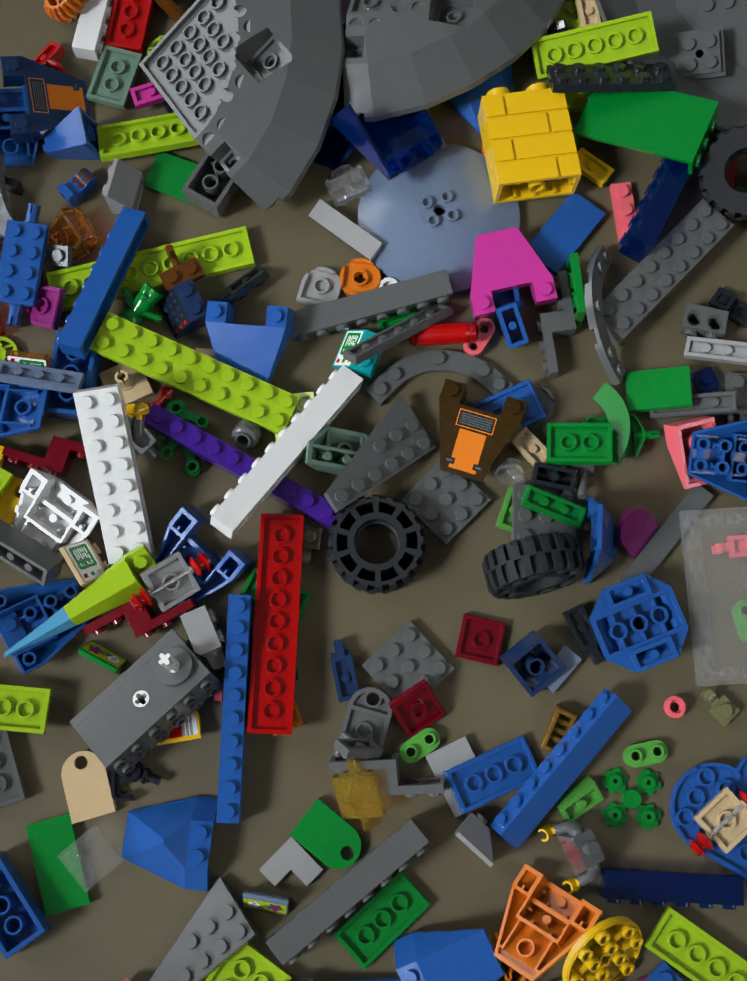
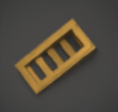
(551, 726)

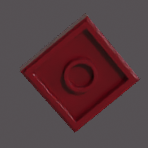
(480, 640)
(417, 708)

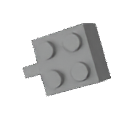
(205, 636)

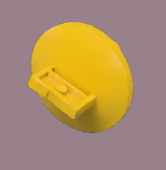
(604, 951)

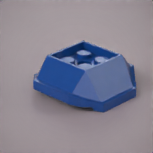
(661, 617)

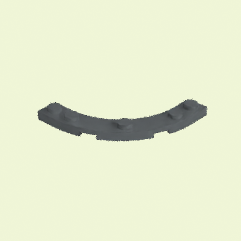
(55, 253)
(596, 269)
(434, 362)

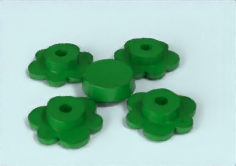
(631, 798)

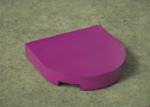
(48, 307)
(635, 530)

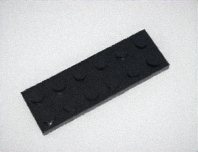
(610, 77)

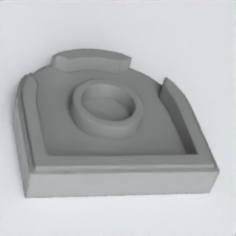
(319, 287)

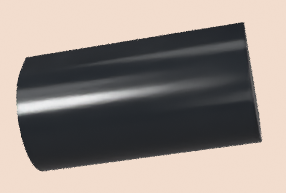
(554, 476)

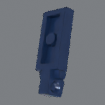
(343, 672)

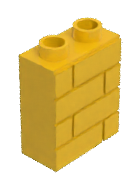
(528, 144)

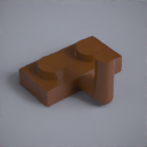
(180, 271)

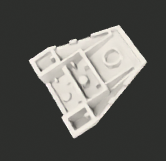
(53, 511)

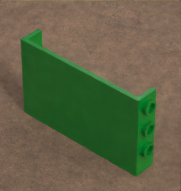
(650, 122)

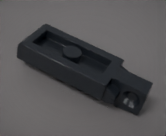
(243, 285)
(583, 634)

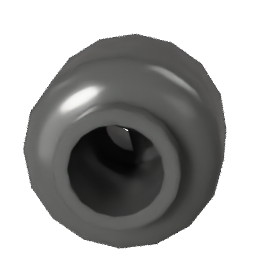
(246, 434)

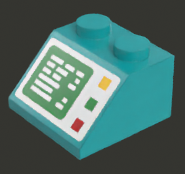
(365, 369)

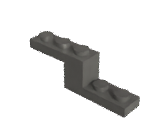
(556, 325)
(389, 776)

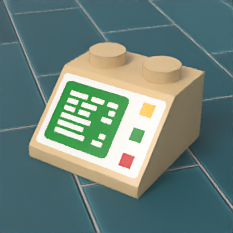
(84, 561)

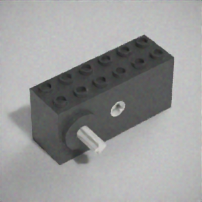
(146, 703)

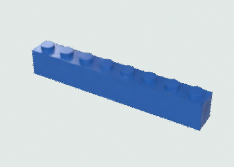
(103, 282)
(560, 768)

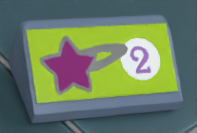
(266, 902)

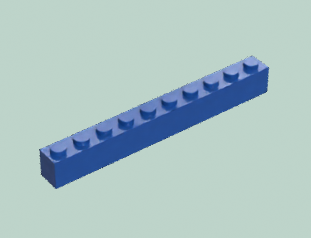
(235, 709)

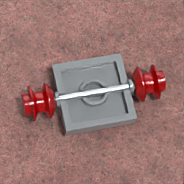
(170, 581)

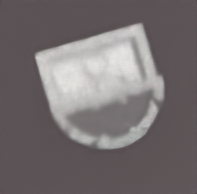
(347, 184)

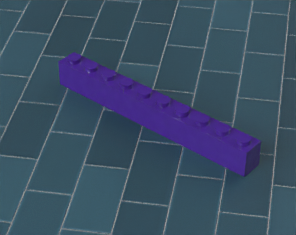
(236, 463)

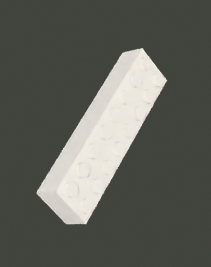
(113, 470)

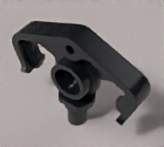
(135, 775)

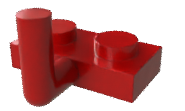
(51, 56)

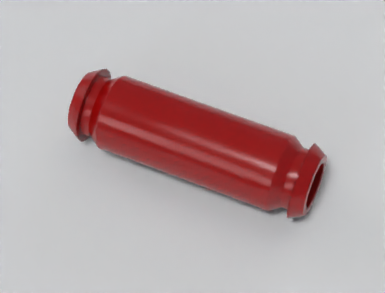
(446, 334)

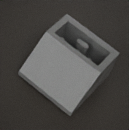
(123, 187)

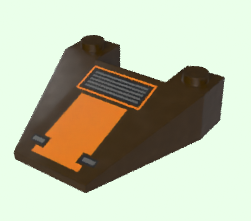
(473, 437)

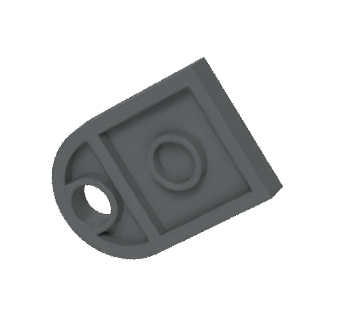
(368, 719)

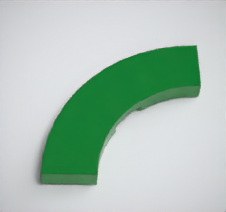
(619, 416)

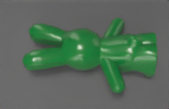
(141, 305)

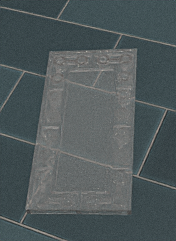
(716, 592)

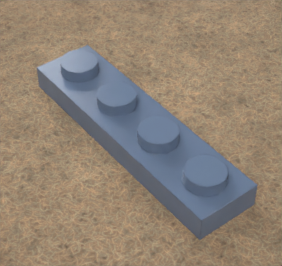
(41, 377)

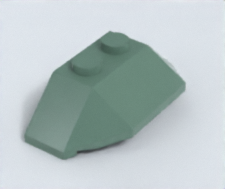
(333, 449)

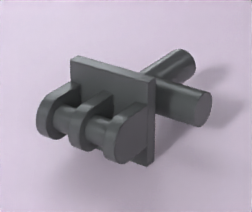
(583, 472)

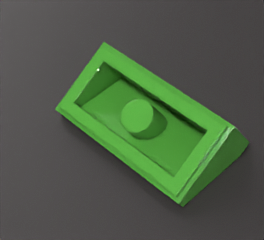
(579, 799)

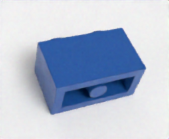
(511, 324)

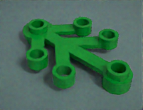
(183, 413)

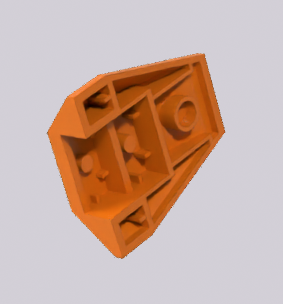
(541, 924)

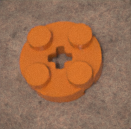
(358, 267)

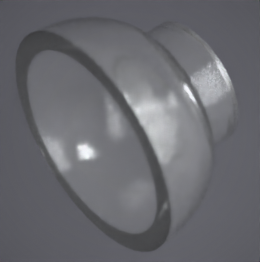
(510, 473)

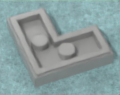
(291, 857)

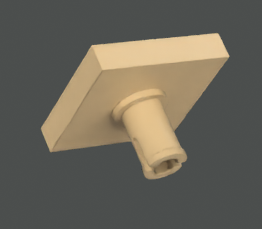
(134, 384)

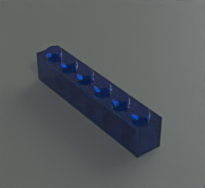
(672, 887)

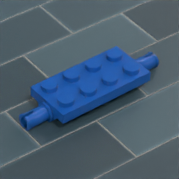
(22, 263)

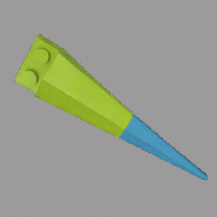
(102, 595)

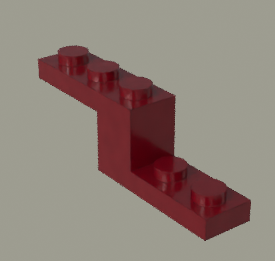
(57, 459)
(143, 622)

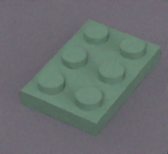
(114, 77)

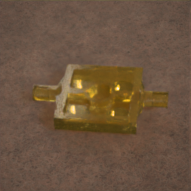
(359, 795)

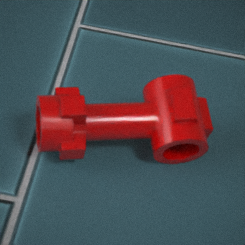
(165, 394)

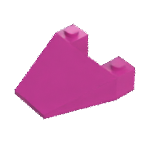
(506, 263)

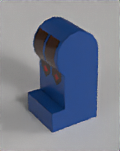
(78, 187)

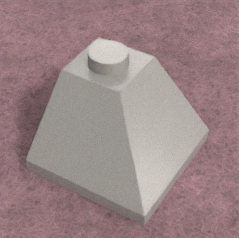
(476, 836)

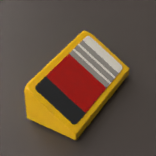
(187, 731)

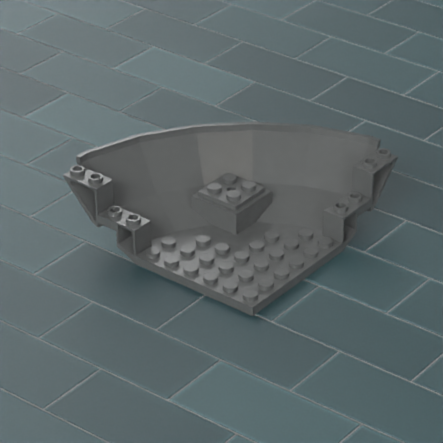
(691, 26)
(428, 51)
(239, 108)

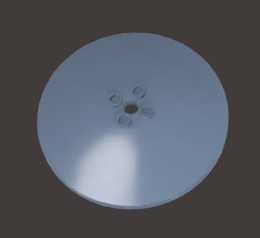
(418, 239)

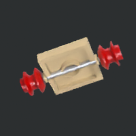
(723, 821)

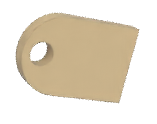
(87, 788)

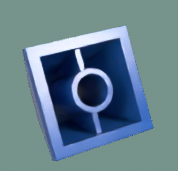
(73, 138)

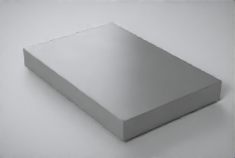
(447, 758)

